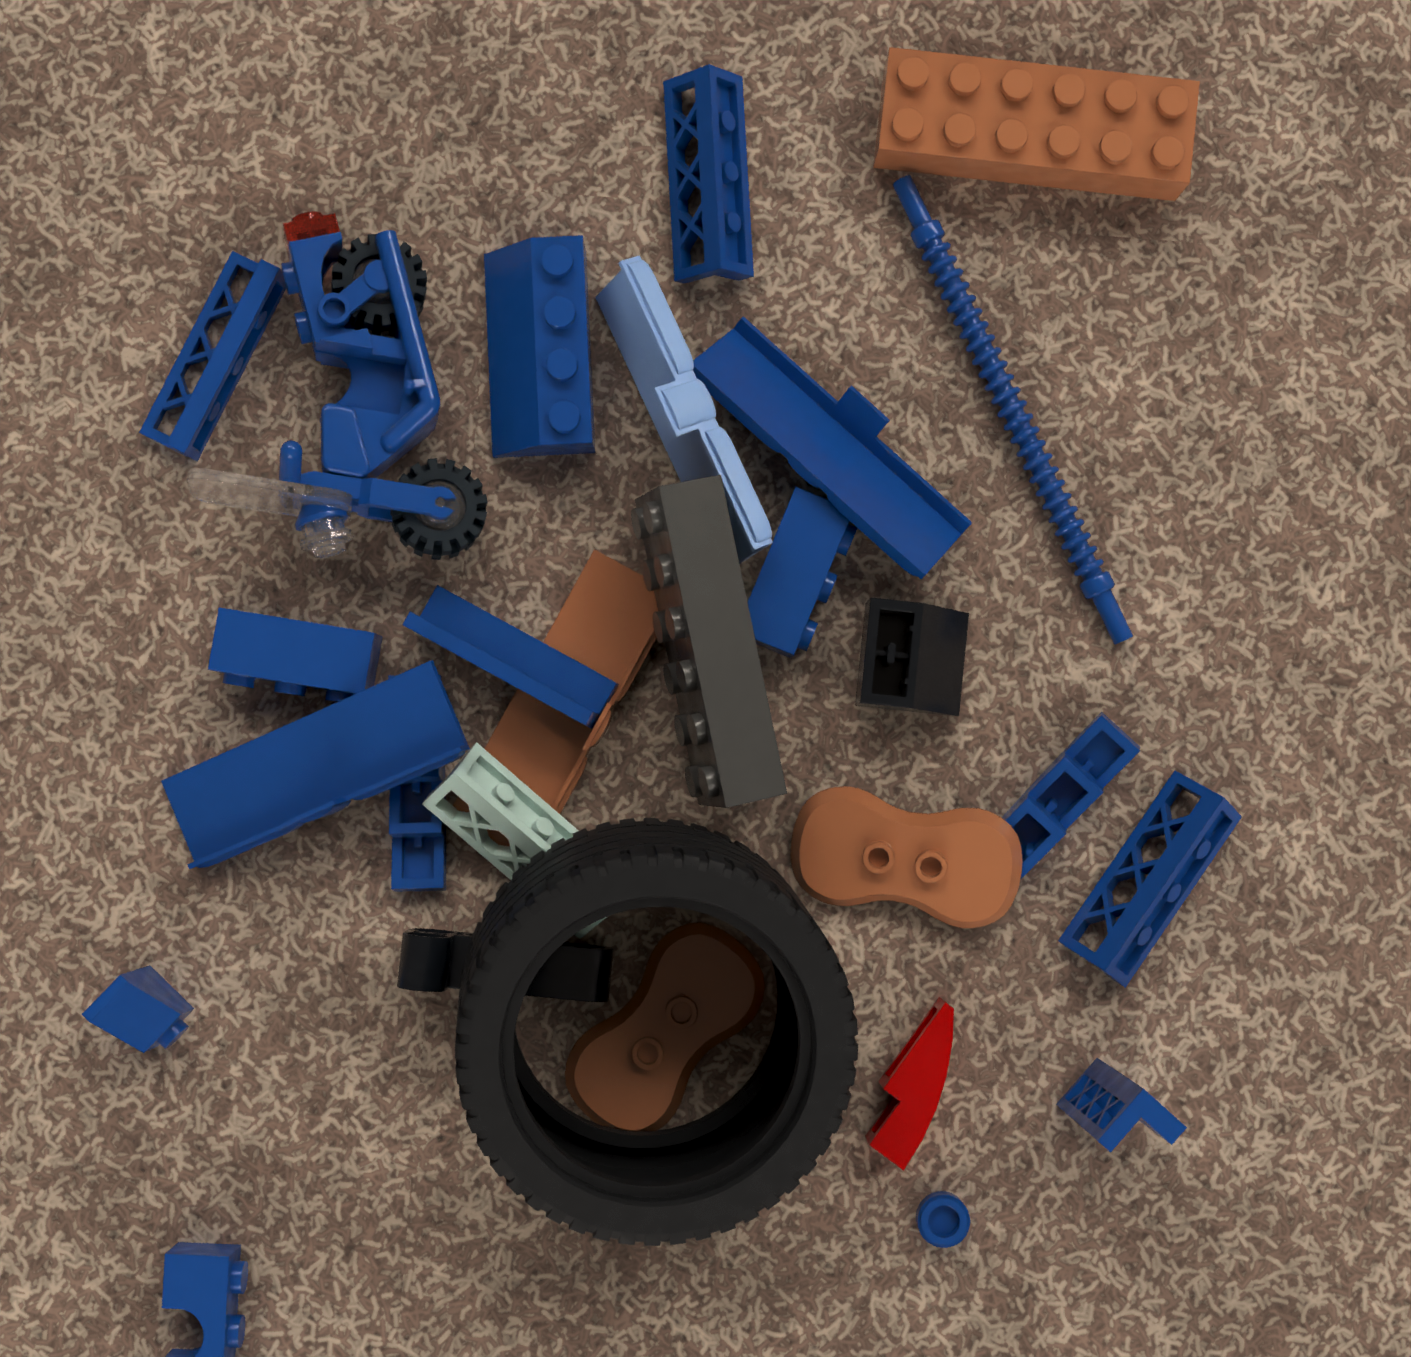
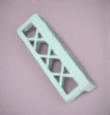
(501, 804)

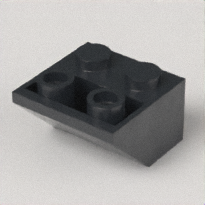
(911, 657)

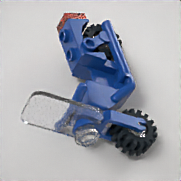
(379, 418)

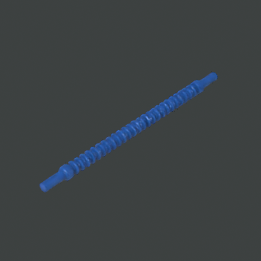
(928, 236)

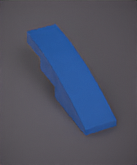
(1069, 787)
(417, 835)

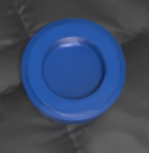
(942, 1219)

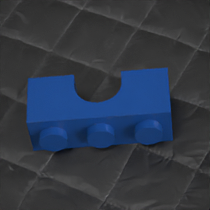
(207, 1284)

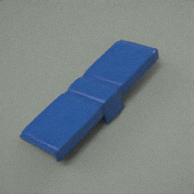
(831, 447)
(316, 766)

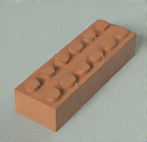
(1036, 124)

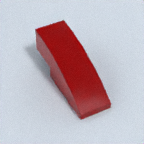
(916, 1087)

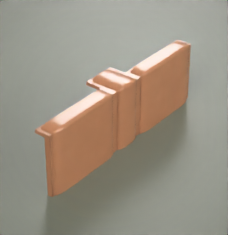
(604, 628)

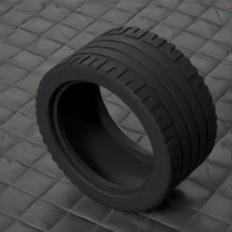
(680, 1177)

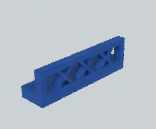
(717, 170)
(225, 361)
(513, 656)
(1165, 887)
(1111, 1104)

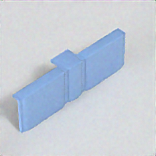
(677, 399)

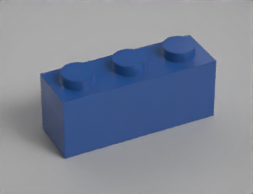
(798, 572)
(293, 654)

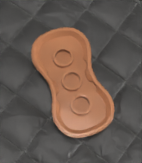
(946, 863)
(691, 998)

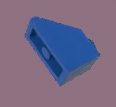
(141, 1010)

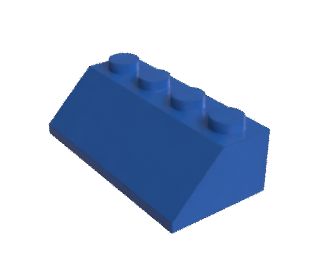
(539, 348)

